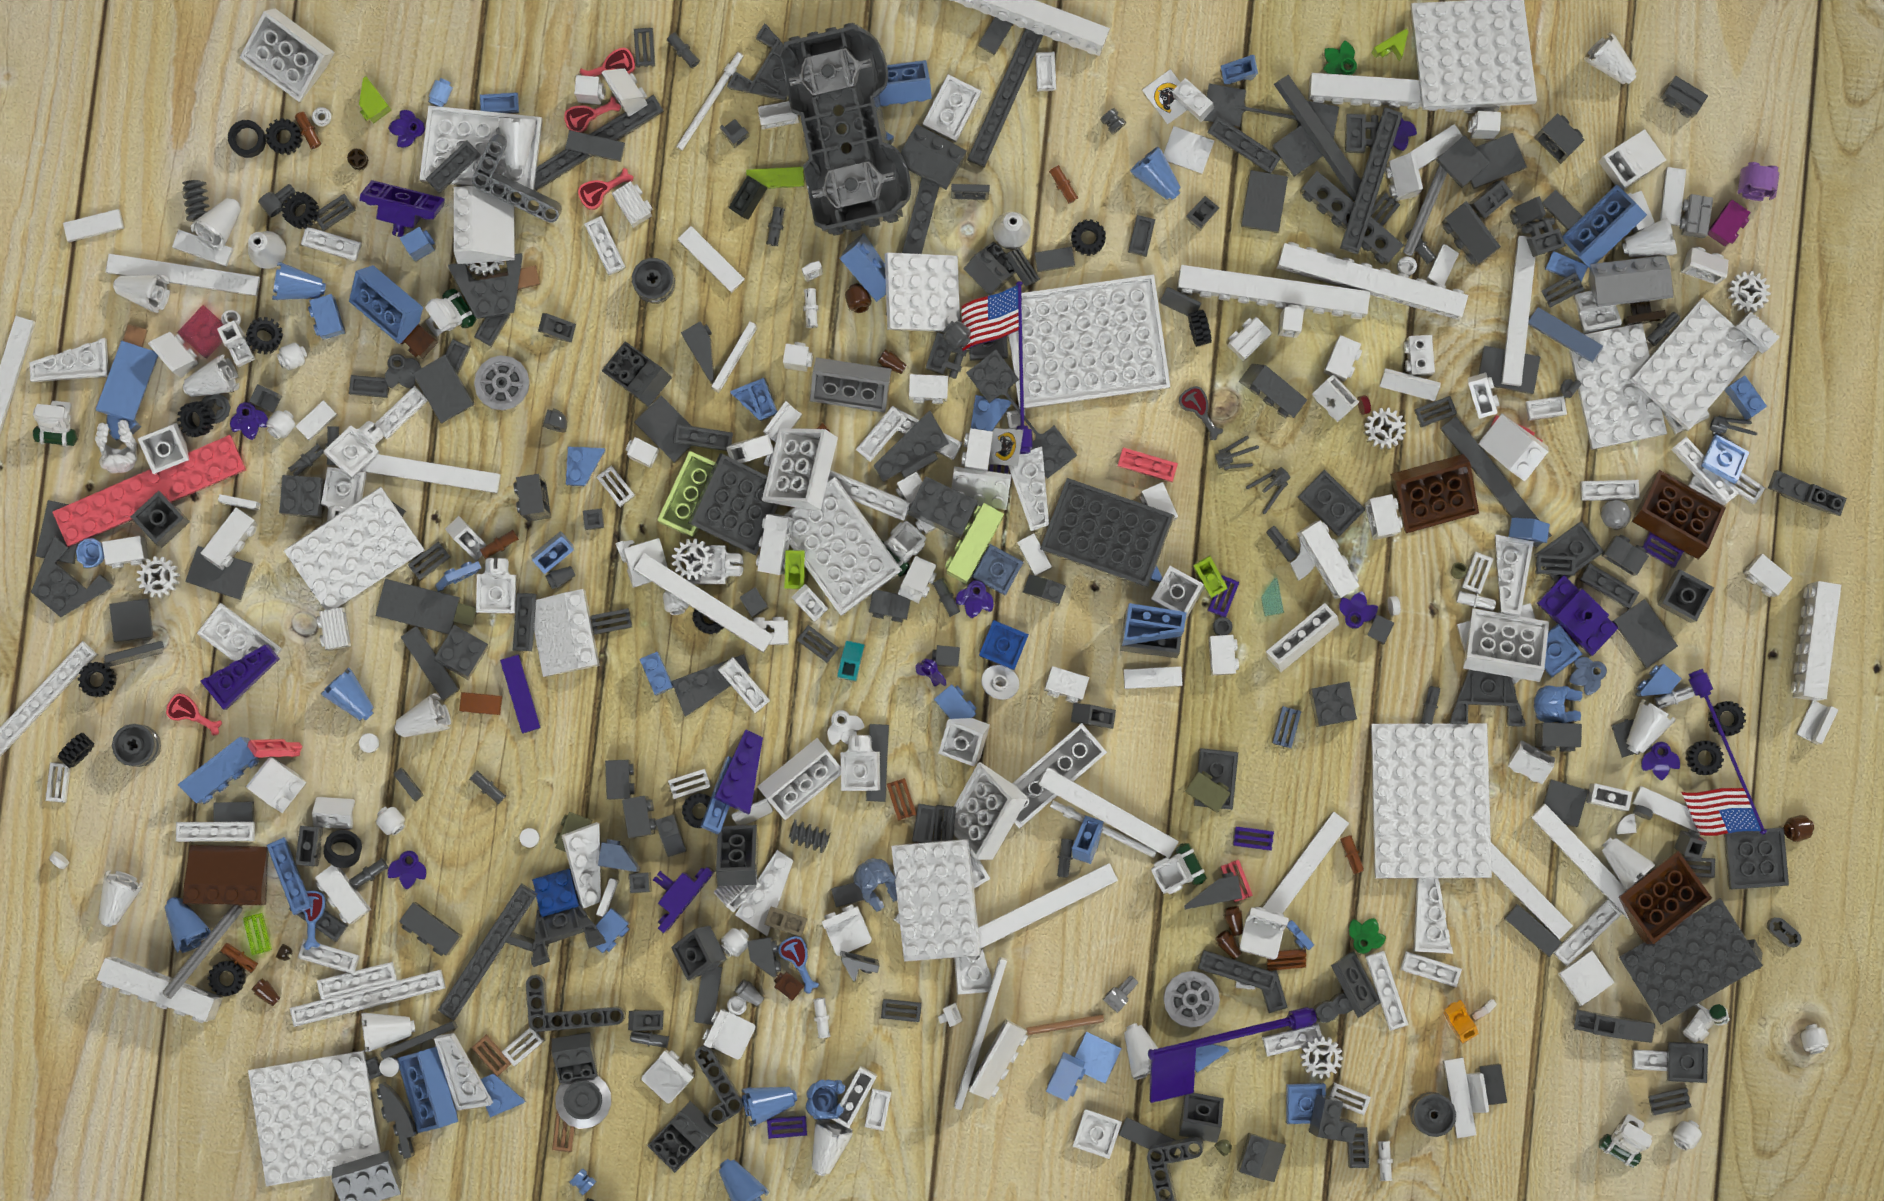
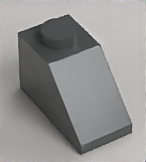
(1527, 212)
(1044, 589)
(1093, 715)
(670, 835)

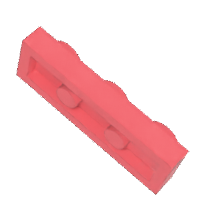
(1147, 464)

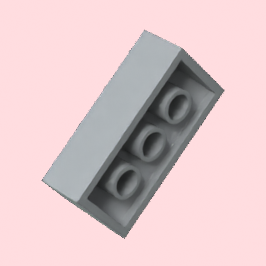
(1631, 281)
(850, 384)

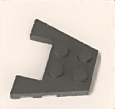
(770, 78)
(491, 295)
(61, 590)
(1487, 689)
(561, 926)

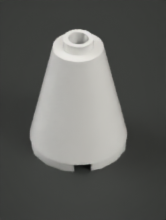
(1611, 59)
(519, 137)
(216, 224)
(1011, 230)
(1651, 241)
(266, 249)
(144, 290)
(213, 378)
(424, 718)
(1647, 727)
(1626, 862)
(116, 897)
(384, 1029)
(1138, 1044)
(828, 1145)

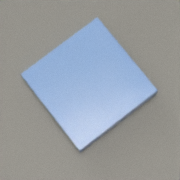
(1725, 459)
(1098, 1056)

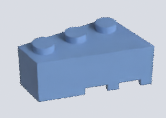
(866, 266)
(1151, 624)

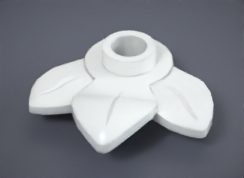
(847, 728)

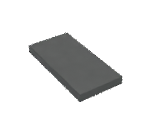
(417, 606)

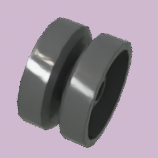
(653, 269)
(146, 739)
(1421, 1114)

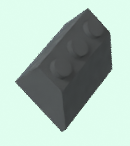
(932, 156)
(1470, 234)

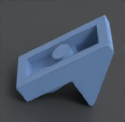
(1240, 69)

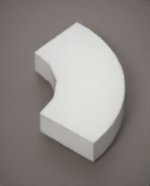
(1302, 564)

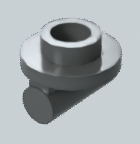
(1569, 387)

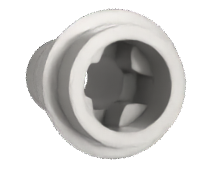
(748, 992)

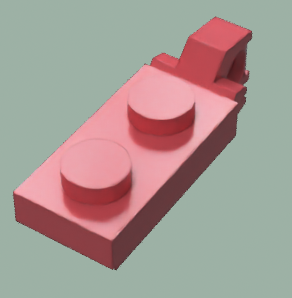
(274, 748)

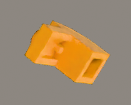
(1460, 1021)

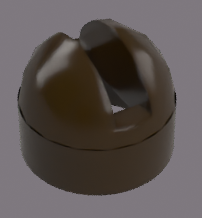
(283, 951)

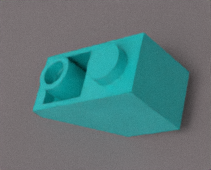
(850, 661)

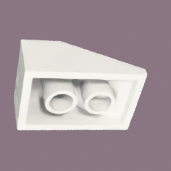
(1514, 447)

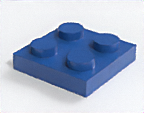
(1003, 645)
(555, 892)

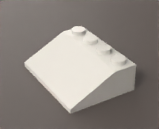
(286, 54)
(482, 227)
(800, 468)
(565, 633)
(1506, 645)
(986, 811)
(997, 1059)

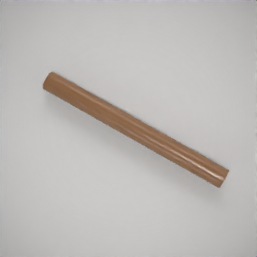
(1065, 1024)

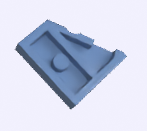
(757, 399)
(987, 414)
(581, 464)
(455, 576)

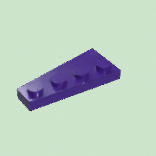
(239, 676)
(740, 777)

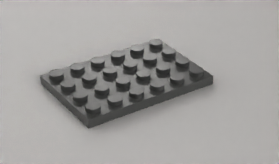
(1107, 532)
(1691, 961)

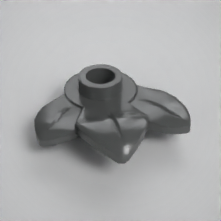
(403, 373)

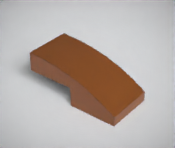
(480, 703)

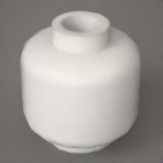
(291, 356)
(280, 424)
(673, 604)
(390, 820)
(734, 942)
(1814, 1039)
(1687, 1135)

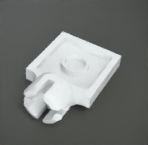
(354, 448)
(341, 490)
(721, 568)
(496, 588)
(860, 765)

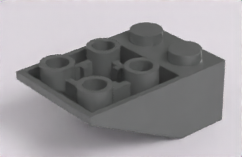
(637, 374)
(682, 1137)

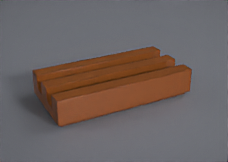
(896, 784)
(1288, 960)

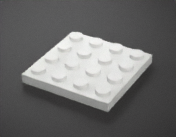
(921, 291)

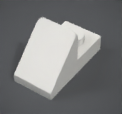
(809, 602)

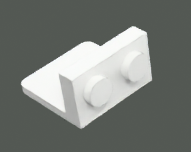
(846, 930)
(1263, 933)
(729, 1034)
(668, 1076)

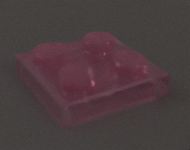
(202, 331)

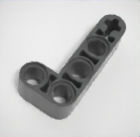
(715, 1081)

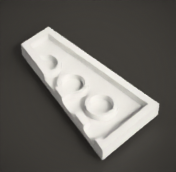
(1031, 487)
(768, 894)

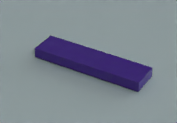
(520, 694)

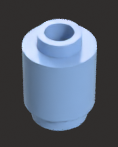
(440, 92)

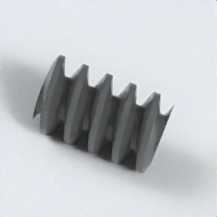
(194, 199)
(809, 836)

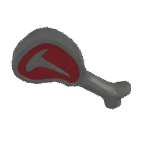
(1196, 401)

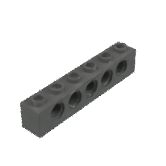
(1334, 195)

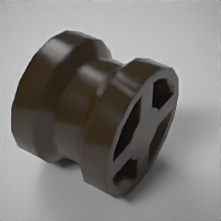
(355, 156)

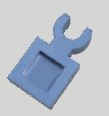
(1302, 940)

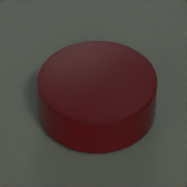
(1364, 404)

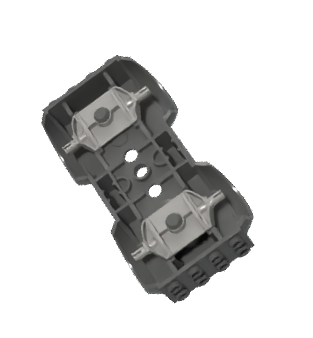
(872, 179)

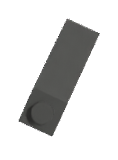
(700, 344)
(1220, 891)

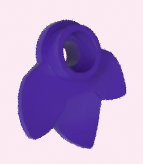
(404, 128)
(1405, 130)
(248, 423)
(975, 601)
(1357, 607)
(929, 668)
(1660, 763)
(407, 872)

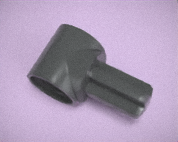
(273, 202)

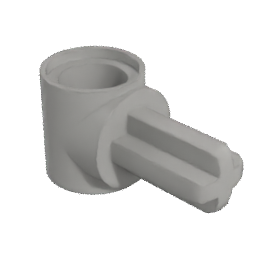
(1117, 997)

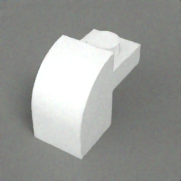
(236, 342)

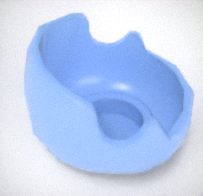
(90, 553)

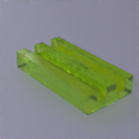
(257, 933)

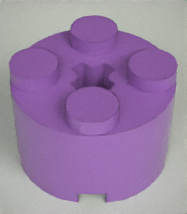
(1758, 181)

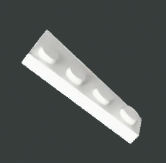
(77, 363)
(1513, 564)
(583, 856)
(1430, 921)
(972, 974)
(461, 1076)

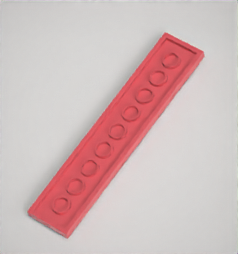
(118, 502)

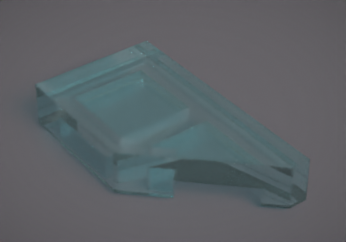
(1272, 600)

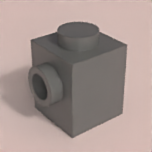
(946, 656)
(1690, 844)

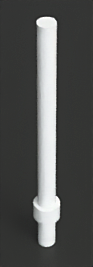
(729, 70)
(1070, 813)

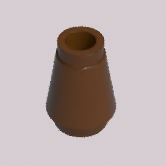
(890, 360)
(1234, 919)
(1228, 943)
(265, 992)

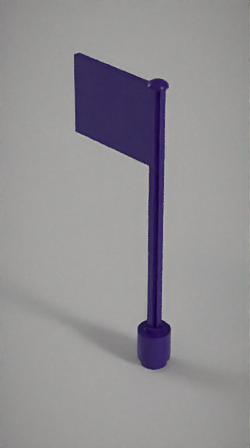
(1174, 1065)

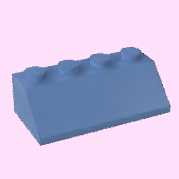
(906, 83)
(1604, 226)
(385, 303)
(219, 771)
(427, 1090)

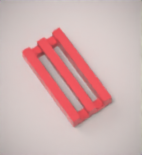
(1230, 865)

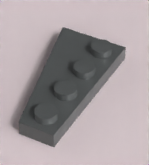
(915, 445)
(701, 686)

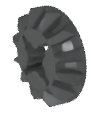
(222, 402)

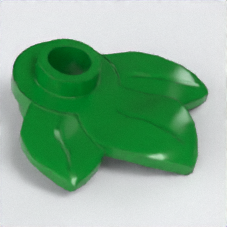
(1338, 58)
(1367, 932)

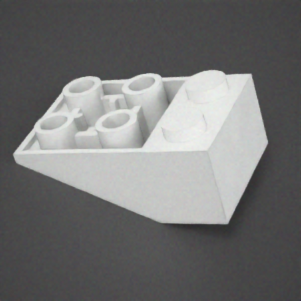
(1632, 160)

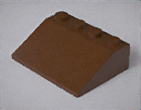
(1435, 493)
(1679, 515)
(226, 875)
(1663, 898)

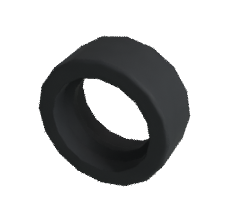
(236, 128)
(339, 860)

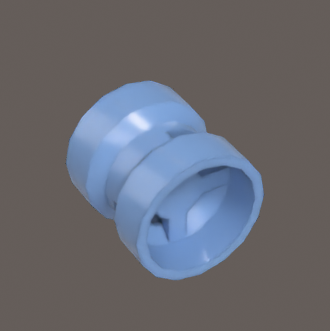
(582, 1181)

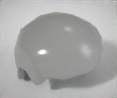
(1616, 514)

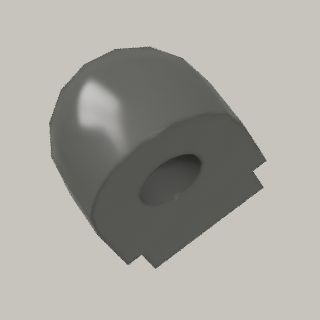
(555, 421)

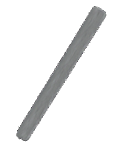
(1425, 211)
(202, 951)

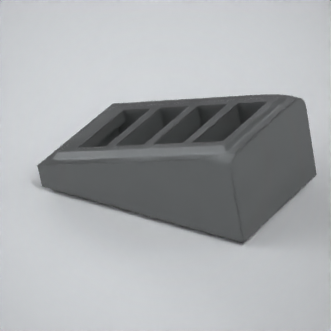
(1365, 1155)

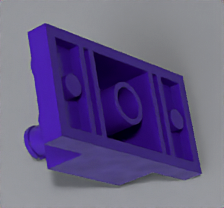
(401, 205)
(1578, 615)
(679, 894)

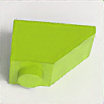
(371, 102)

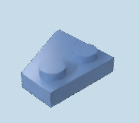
(501, 1095)

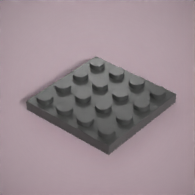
(733, 504)

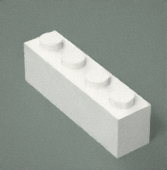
(1328, 559)
(1302, 637)

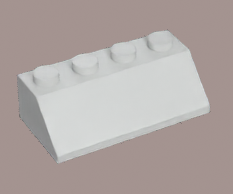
(800, 779)

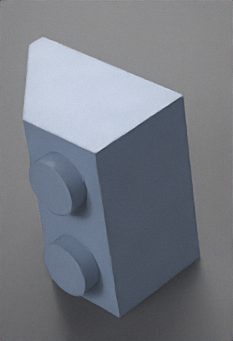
(616, 856)

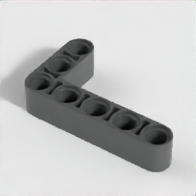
(511, 186)
(567, 1016)
(1167, 1157)

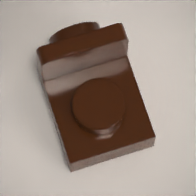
(788, 985)

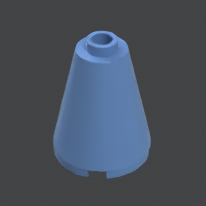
(1157, 174)
(296, 284)
(349, 695)
(185, 925)
(766, 1102)
(740, 1183)

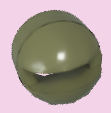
(1459, 570)
(1224, 1147)

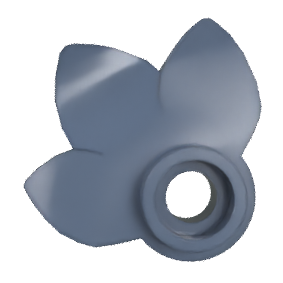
(1585, 676)

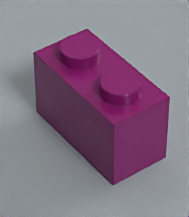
(1728, 223)

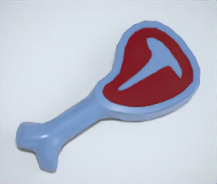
(312, 915)
(795, 951)

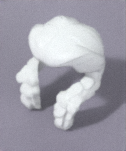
(115, 459)

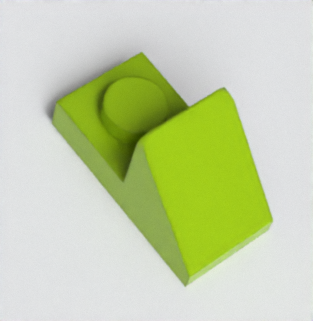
(1396, 43)
(794, 569)
(1210, 576)

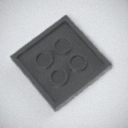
(1756, 859)

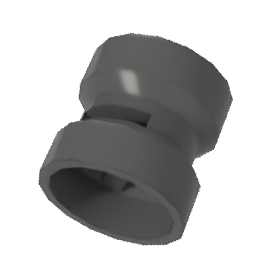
(1113, 121)

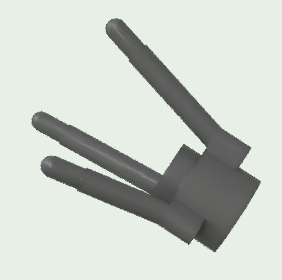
(1720, 425)
(1224, 457)
(1279, 478)

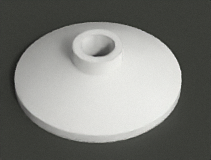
(1003, 676)

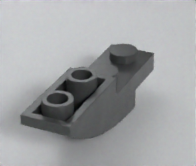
(1807, 494)
(1614, 1026)
(396, 1110)

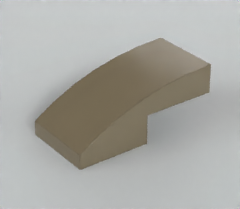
(786, 921)

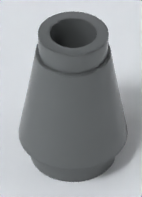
(560, 577)

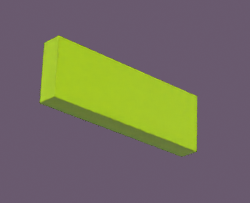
(778, 177)

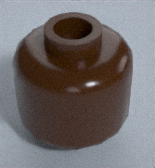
(858, 298)
(1798, 828)

